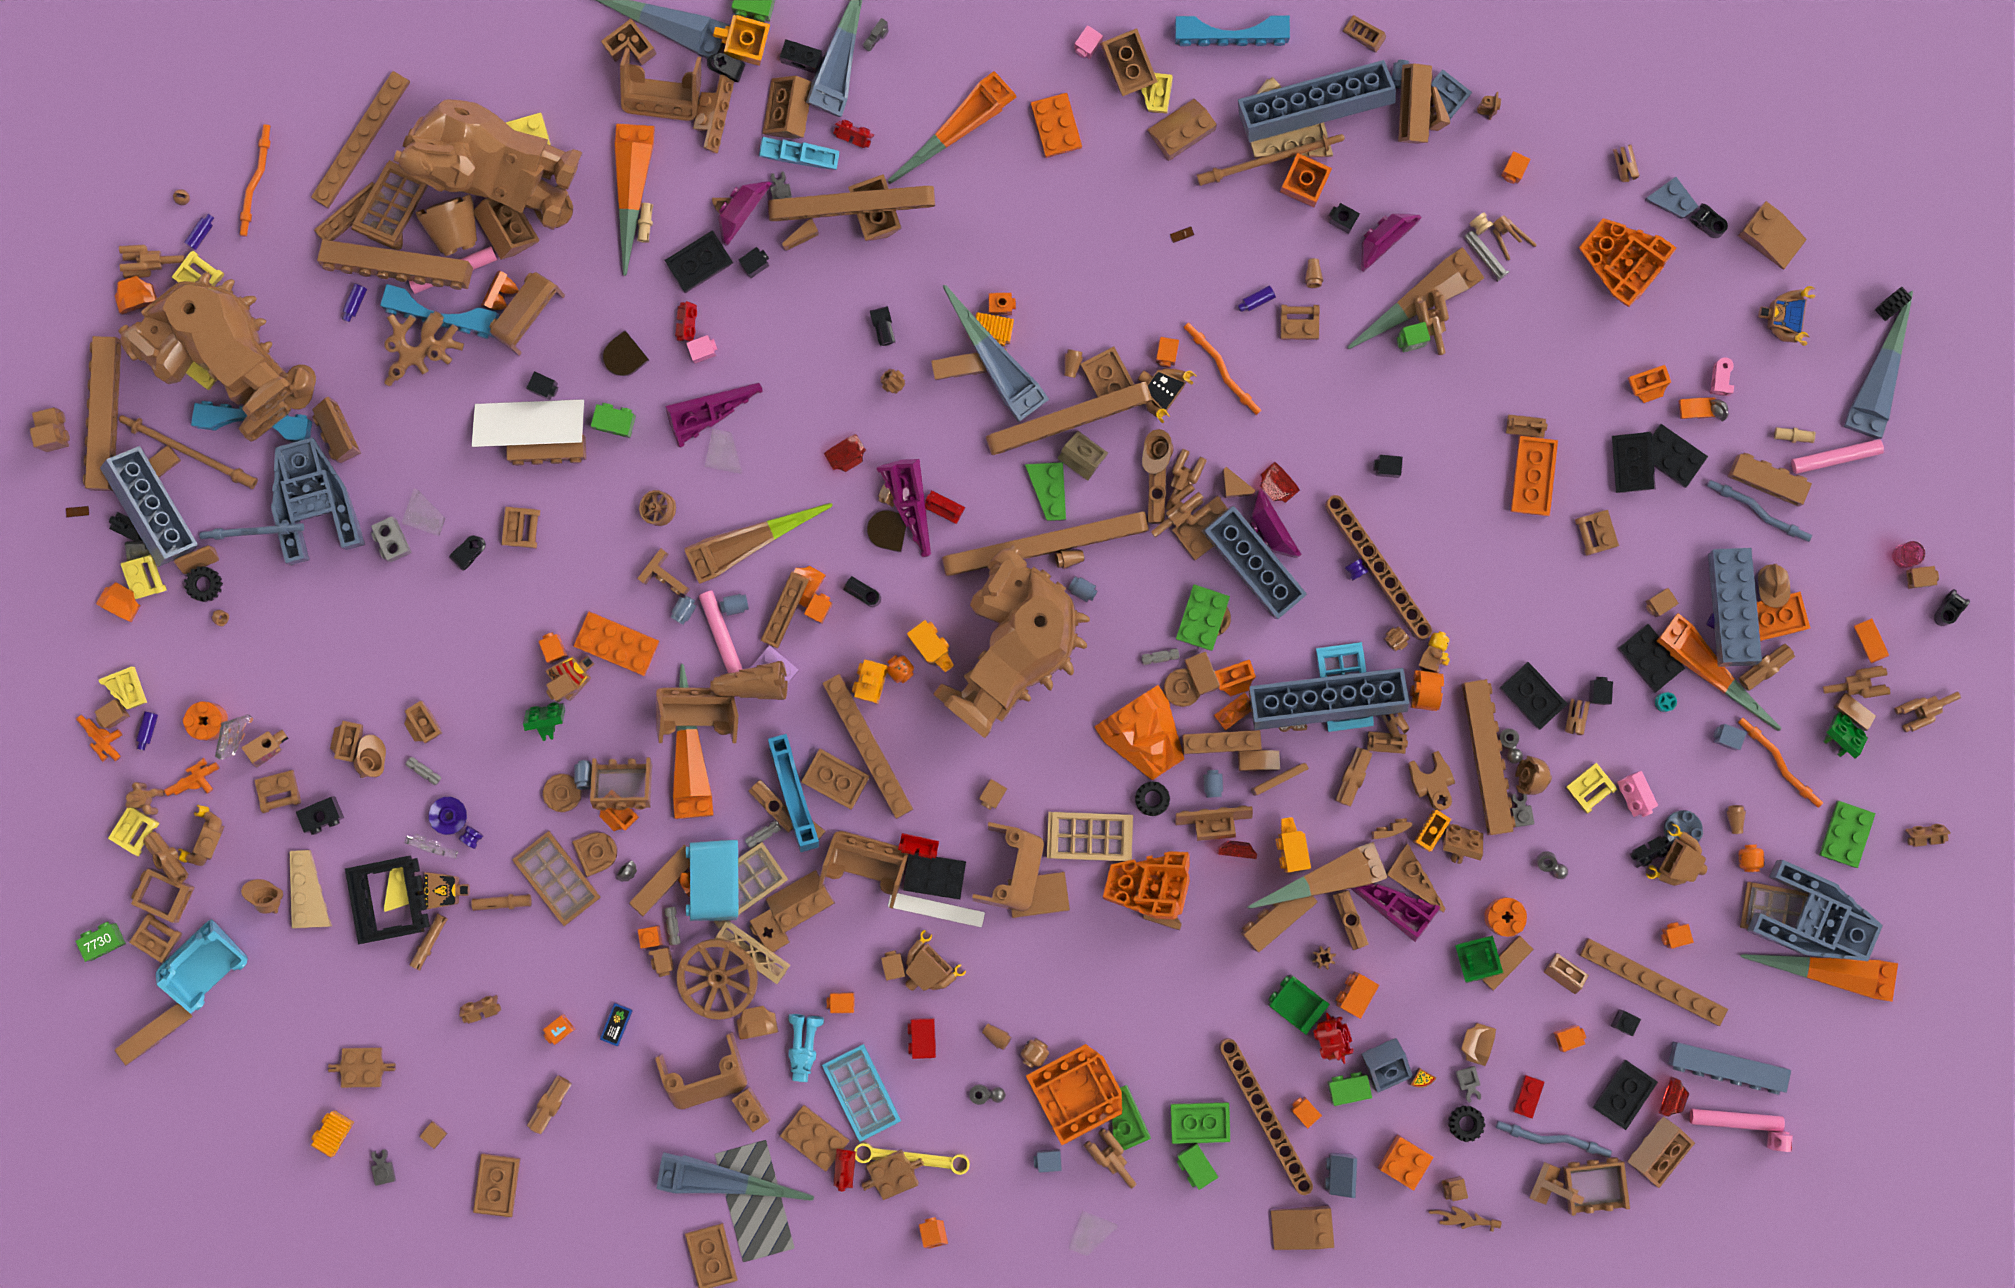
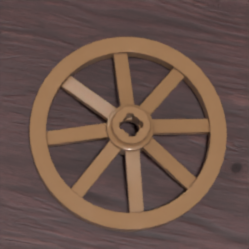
(713, 980)

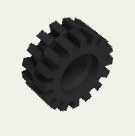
(1893, 303)
(195, 575)
(1152, 810)
(1455, 1119)

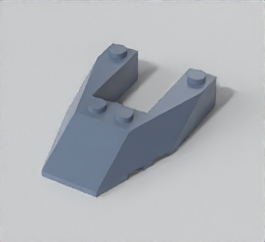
(306, 489)
(1828, 923)

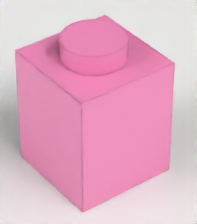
(1088, 42)
(702, 349)

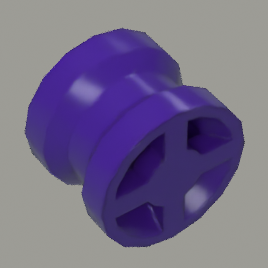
(1356, 569)
(471, 837)

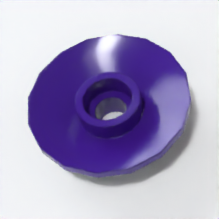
(438, 817)

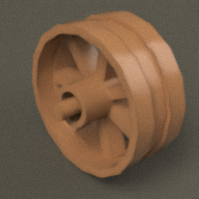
(657, 508)

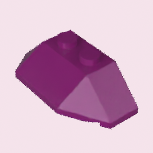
(739, 208)
(1385, 236)
(1271, 528)

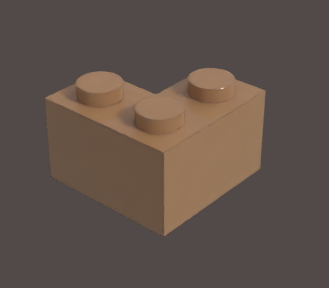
(630, 37)
(49, 430)

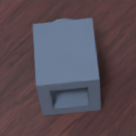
(1729, 737)
(1048, 1161)

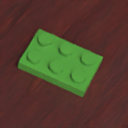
(1202, 617)
(1847, 834)
(1200, 1122)

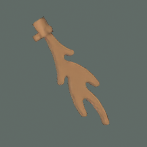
(1462, 1216)

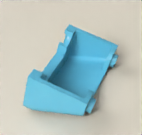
(713, 880)
(199, 966)

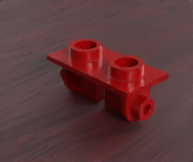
(847, 130)
(687, 313)
(944, 507)
(926, 847)
(844, 1169)

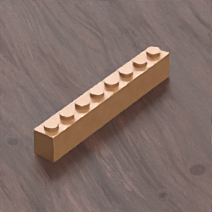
(395, 264)
(102, 409)
(868, 746)
(1487, 757)

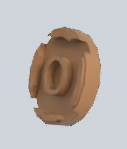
(1180, 688)
(561, 793)

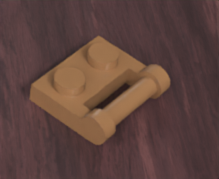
(1300, 328)
(514, 527)
(1602, 530)
(276, 785)
(153, 944)

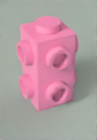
(1637, 794)

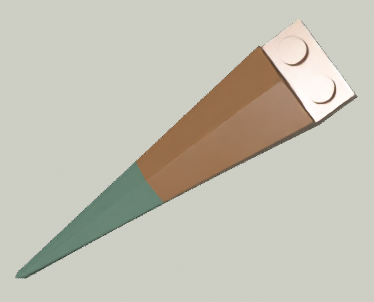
(1450, 277)
(1349, 871)

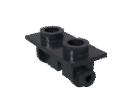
(124, 526)
(1658, 849)

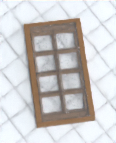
(389, 205)
(556, 878)
(1775, 902)

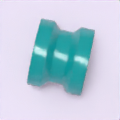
(1669, 700)

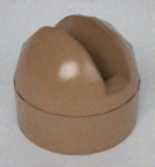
(179, 200)
(220, 621)

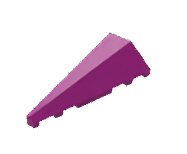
(695, 415)
(906, 487)
(1405, 912)

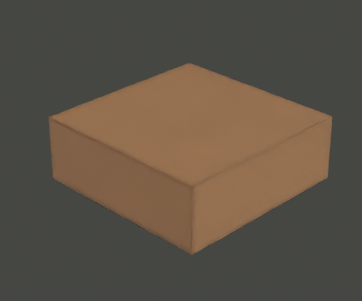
(433, 1135)

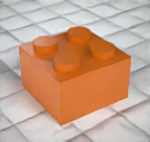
(1305, 180)
(1356, 994)
(1405, 1162)

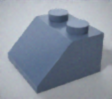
(1387, 1065)
(1341, 1175)

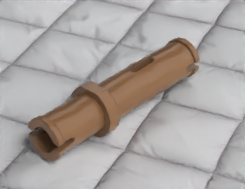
(502, 902)
(428, 942)

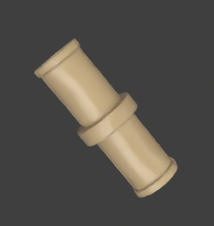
(645, 222)
(1794, 435)

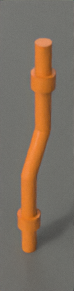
(264, 145)
(1244, 397)
(1805, 791)

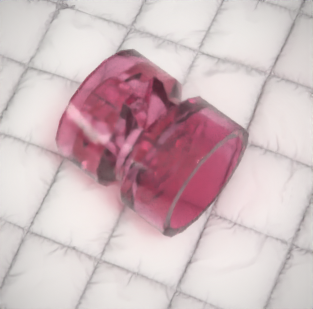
(1908, 554)

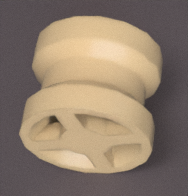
(1481, 224)

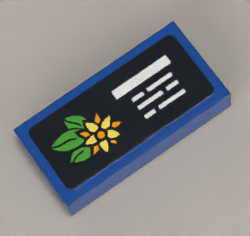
(616, 1024)

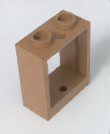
(179, 904)

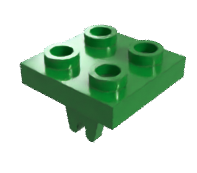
(544, 719)
(1846, 735)
(1479, 959)

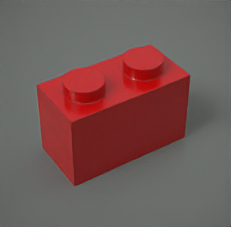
(923, 1038)

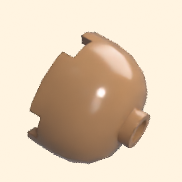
(1533, 776)

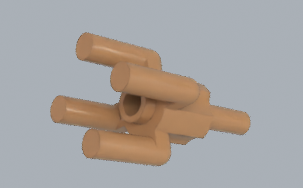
(145, 260)
(1434, 318)
(1184, 476)
(1182, 512)
(1861, 683)
(1925, 710)
(142, 798)
(1110, 1156)

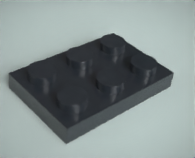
(699, 261)
(1676, 456)
(1633, 462)
(1650, 658)
(1533, 695)
(934, 876)
(1625, 1094)

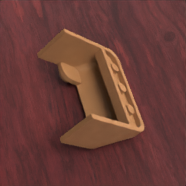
(656, 96)
(523, 310)
(695, 708)
(865, 858)
(1021, 892)
(728, 1082)

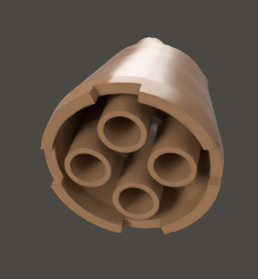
(450, 224)

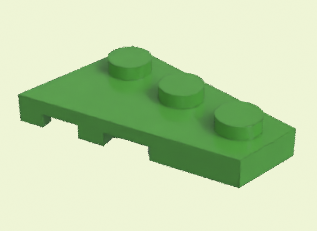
(1049, 487)
(1129, 1126)

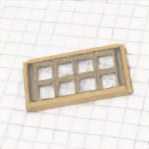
(1089, 836)
(756, 877)

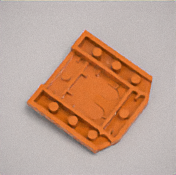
(1077, 1092)

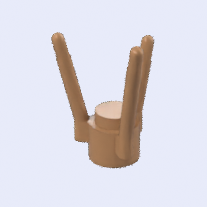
(1504, 226)

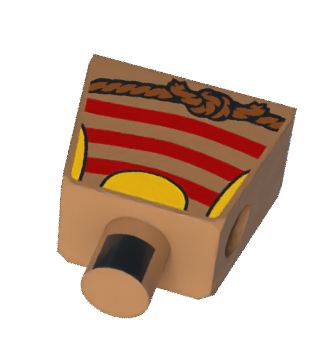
(575, 669)
(256, 749)

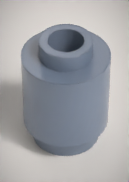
(1397, 72)
(1083, 589)
(734, 604)
(683, 609)
(582, 775)
(1213, 784)

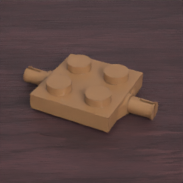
(361, 1067)
(892, 1174)

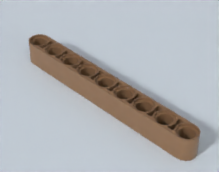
(851, 203)
(1069, 418)
(1377, 557)
(1268, 1125)

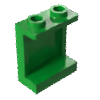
(1297, 1004)

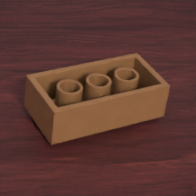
(1275, 921)

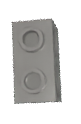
(394, 537)

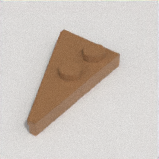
(1409, 874)

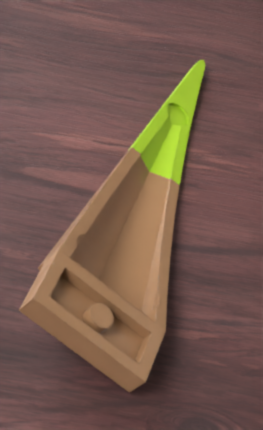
(721, 552)

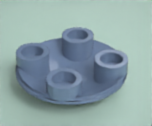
(1687, 822)

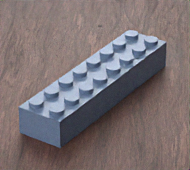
(1316, 101)
(1328, 699)

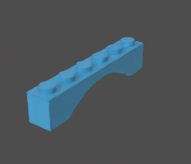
(1193, 31)
(400, 301)
(214, 417)
(792, 792)

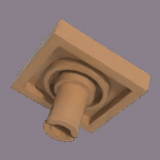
(1463, 843)

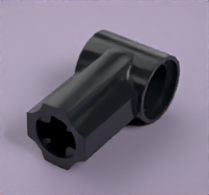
(882, 322)
(861, 591)

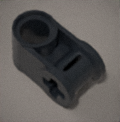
(728, 66)
(1708, 220)
(465, 555)
(1953, 606)

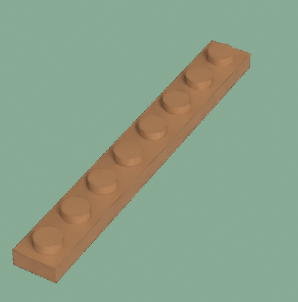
(360, 139)
(1653, 982)

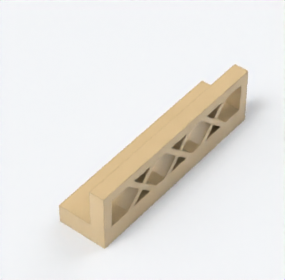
(763, 964)

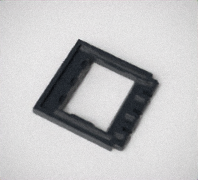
(362, 902)

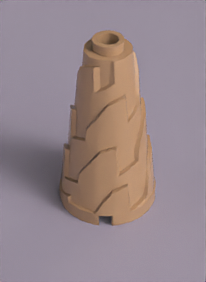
(760, 682)

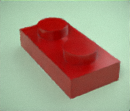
(1528, 1096)

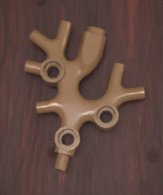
(415, 355)

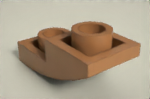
(1259, 760)
(1395, 828)

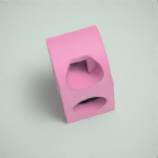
(1721, 377)
(1779, 1141)

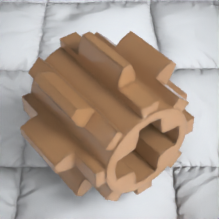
(892, 381)
(1396, 639)
(1318, 959)

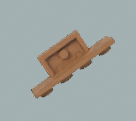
(713, 112)
(1214, 823)

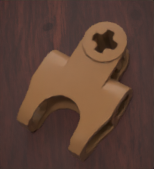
(1433, 783)

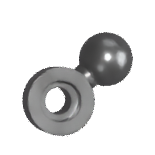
(1514, 754)
(1559, 871)
(996, 1094)

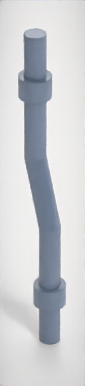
(282, 528)
(1791, 530)
(1590, 1147)

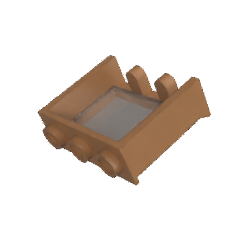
(621, 785)
(1600, 1183)

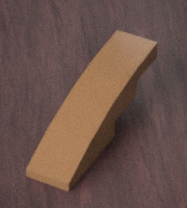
(958, 366)
(661, 882)
(152, 1034)

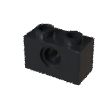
(801, 56)
(308, 815)

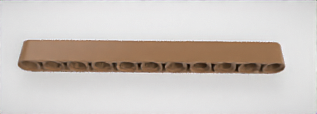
(1049, 542)

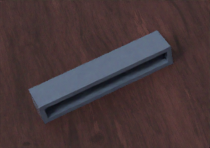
(1729, 1067)

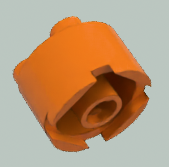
(1427, 690)
(195, 716)
(1502, 906)

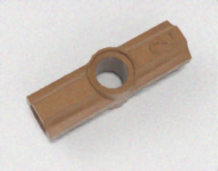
(1156, 507)
(1767, 667)
(1353, 776)
(765, 797)
(165, 858)
(1354, 932)
(549, 1104)

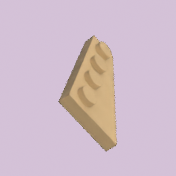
(1290, 140)
(306, 893)

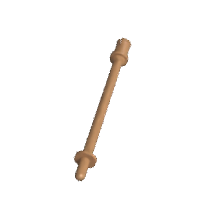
(1218, 174)
(236, 475)

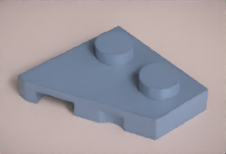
(1451, 92)
(1673, 198)

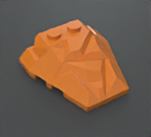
(1626, 258)
(1144, 733)
(1150, 886)

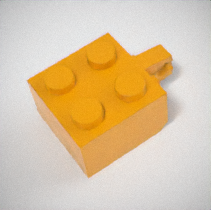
(744, 39)
(930, 646)
(870, 681)
(1292, 847)

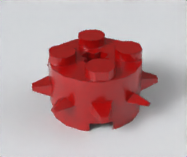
(1333, 1038)

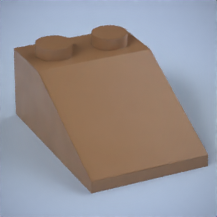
(1128, 62)
(1773, 235)
(1302, 1228)

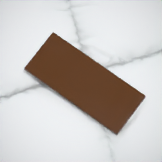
(1182, 234)
(77, 511)

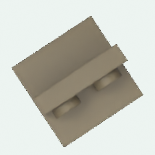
(1082, 455)

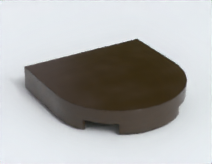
(623, 355)
(887, 530)

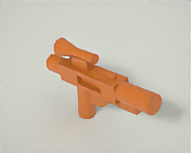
(101, 737)
(195, 780)

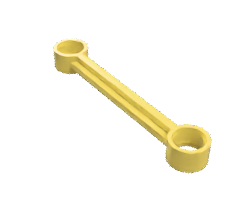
(929, 1160)

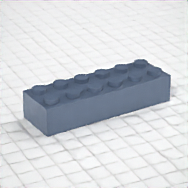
(148, 506)
(1254, 562)
(1734, 607)

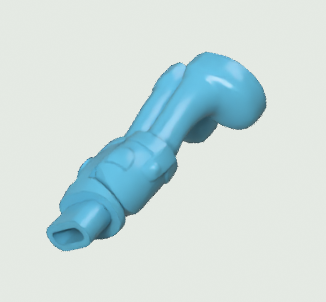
(803, 1057)

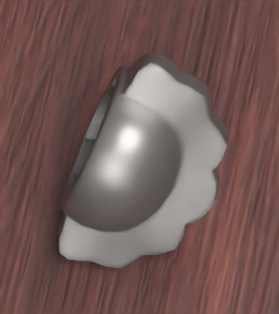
(1719, 409)
(627, 871)

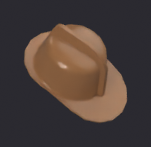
(303, 380)
(1157, 451)
(1774, 585)
(370, 757)
(262, 895)

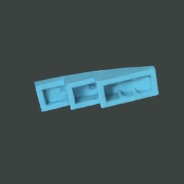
(798, 153)

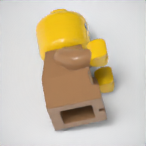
(1435, 653)

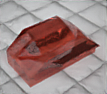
(846, 454)
(1278, 483)
(1237, 849)
(1674, 1098)

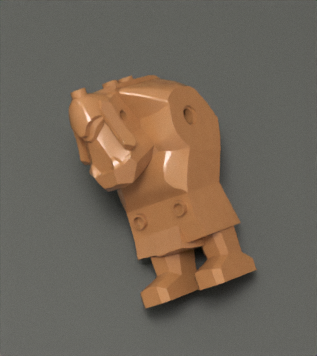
(479, 154)
(219, 335)
(1025, 648)

